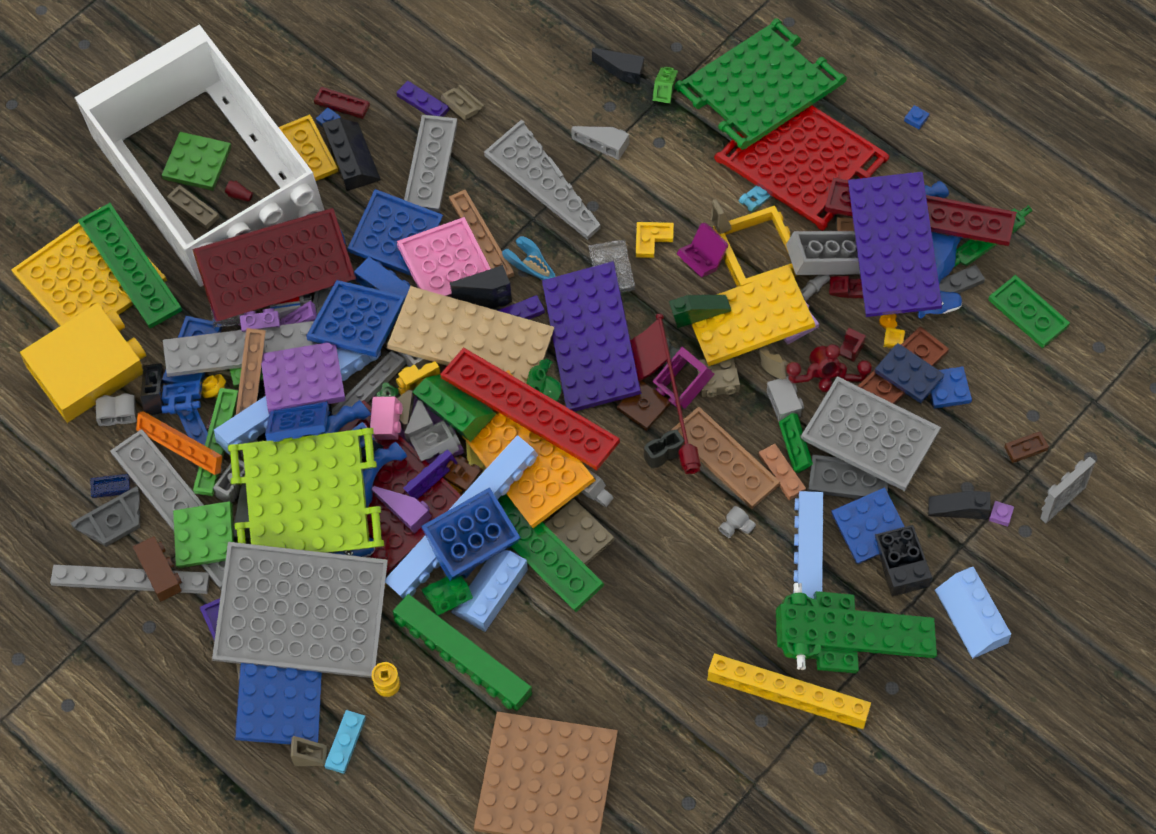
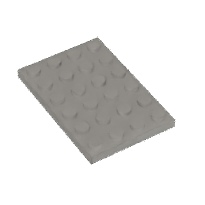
(870, 433)

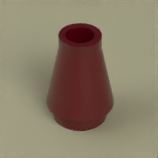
(238, 191)

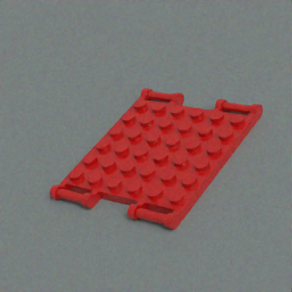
(801, 161)

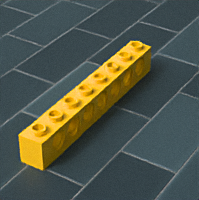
(789, 691)

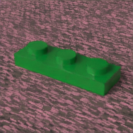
(796, 447)

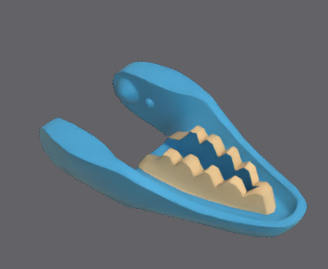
(534, 262)

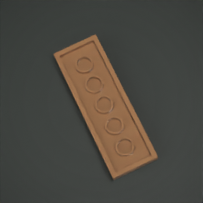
(728, 459)

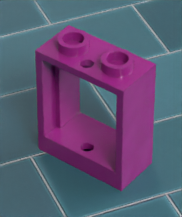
(694, 388)

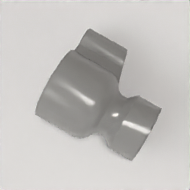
(736, 520)

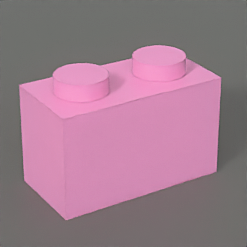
(386, 417)

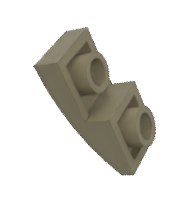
(773, 363)

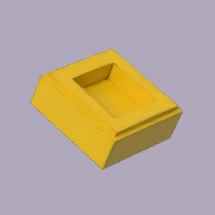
(893, 337)

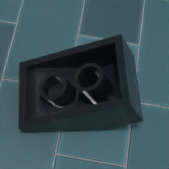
(484, 289)

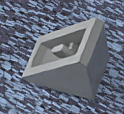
(418, 422)

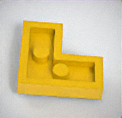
(648, 234)

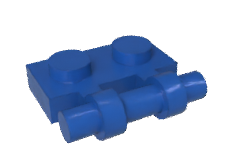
(181, 392)

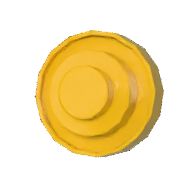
(211, 386)

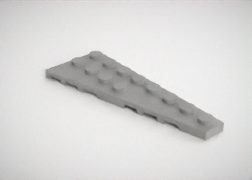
(529, 165)

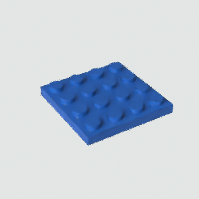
(385, 223)
(356, 318)
(277, 704)

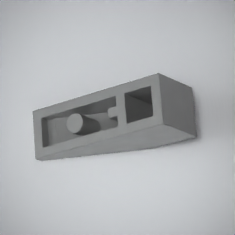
(603, 139)

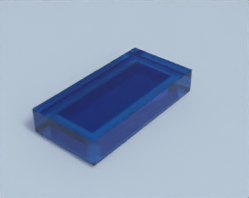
(109, 485)

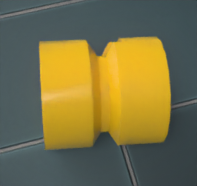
(385, 679)

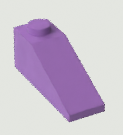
(406, 508)

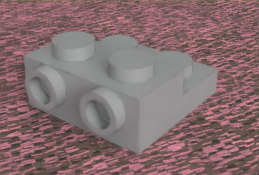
(435, 440)

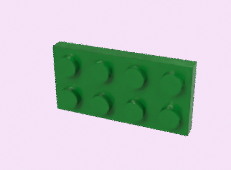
(1029, 311)

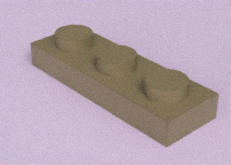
(193, 207)

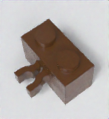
(462, 474)

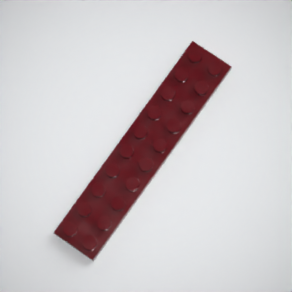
(945, 216)

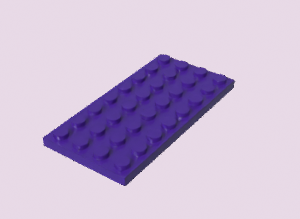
(894, 244)
(591, 337)

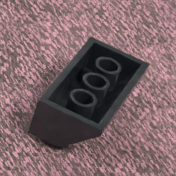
(350, 153)

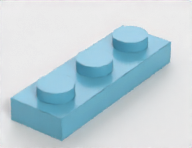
(345, 742)

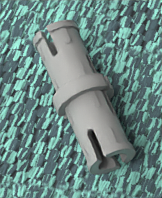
(813, 286)

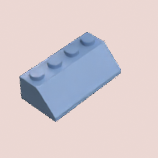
(492, 589)
(973, 612)

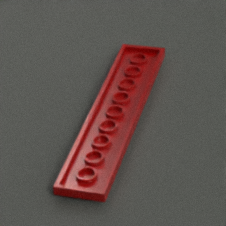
(530, 408)

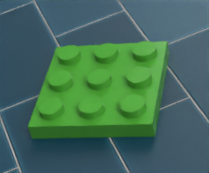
(196, 161)
(202, 534)

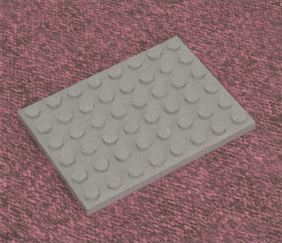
(300, 610)

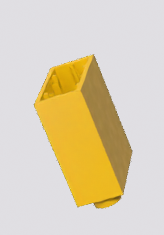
(84, 361)

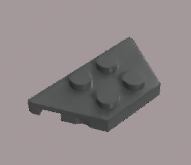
(112, 519)

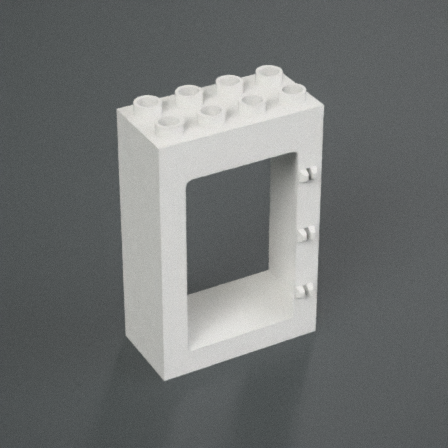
(167, 81)

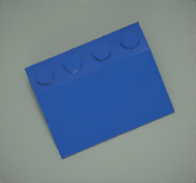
(470, 534)

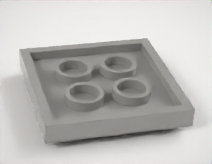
(1068, 489)

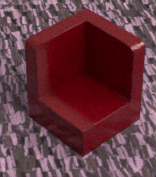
(852, 344)

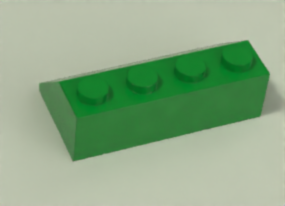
(454, 406)

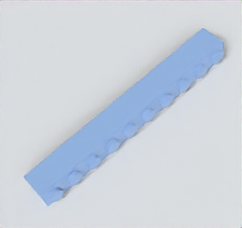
(254, 419)
(498, 476)

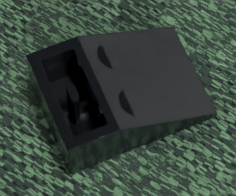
(903, 560)

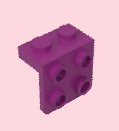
(705, 251)

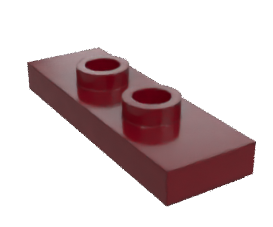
(342, 102)

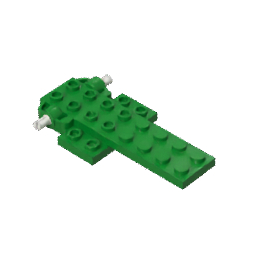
(834, 631)

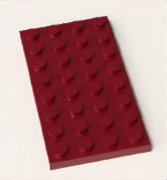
(273, 264)

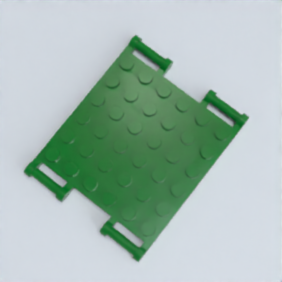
(760, 84)

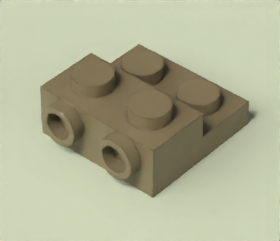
(724, 381)

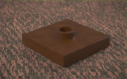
(645, 407)

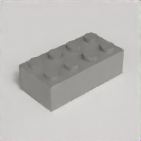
(823, 252)

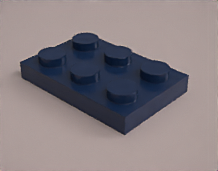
(909, 373)

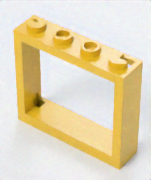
(747, 221)

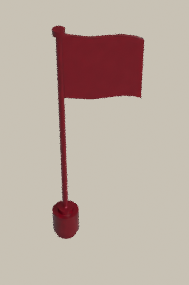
(650, 353)

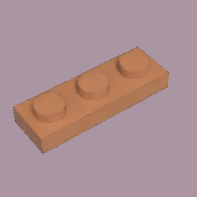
(781, 469)

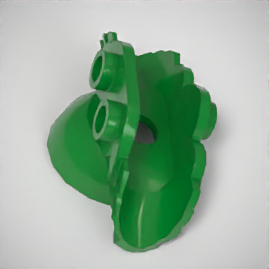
(540, 381)

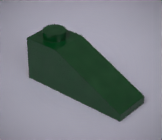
(696, 308)

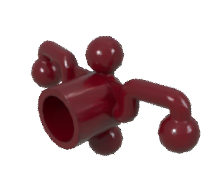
(826, 365)

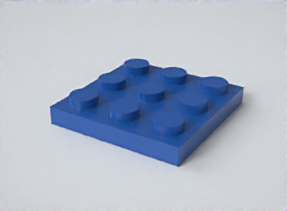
(297, 421)
(865, 518)

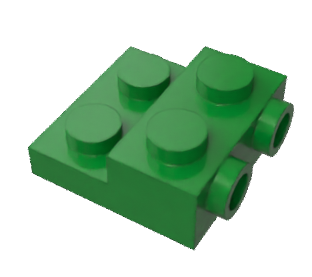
(447, 594)

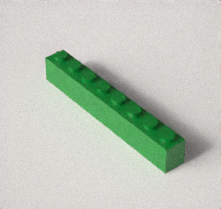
(462, 652)

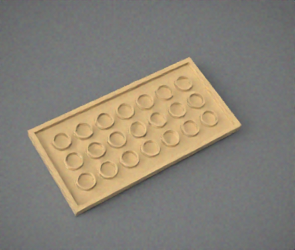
(440, 326)

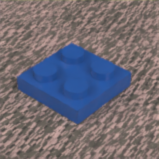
(952, 389)

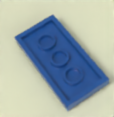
(192, 327)

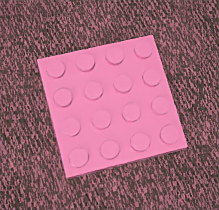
(442, 256)

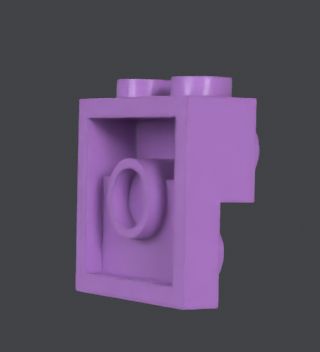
(267, 319)

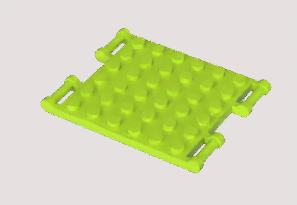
(308, 492)

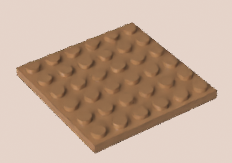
(545, 777)

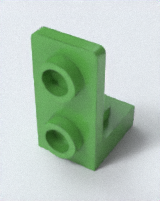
(664, 84)

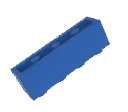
(375, 276)

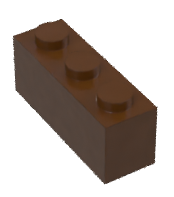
(158, 568)

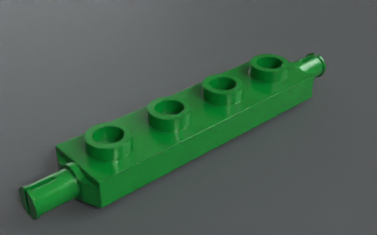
(974, 248)

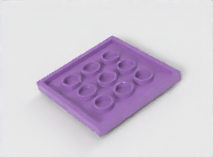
(302, 376)

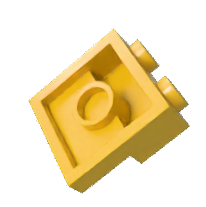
(411, 377)

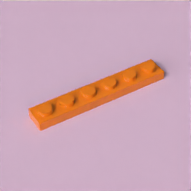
(179, 443)

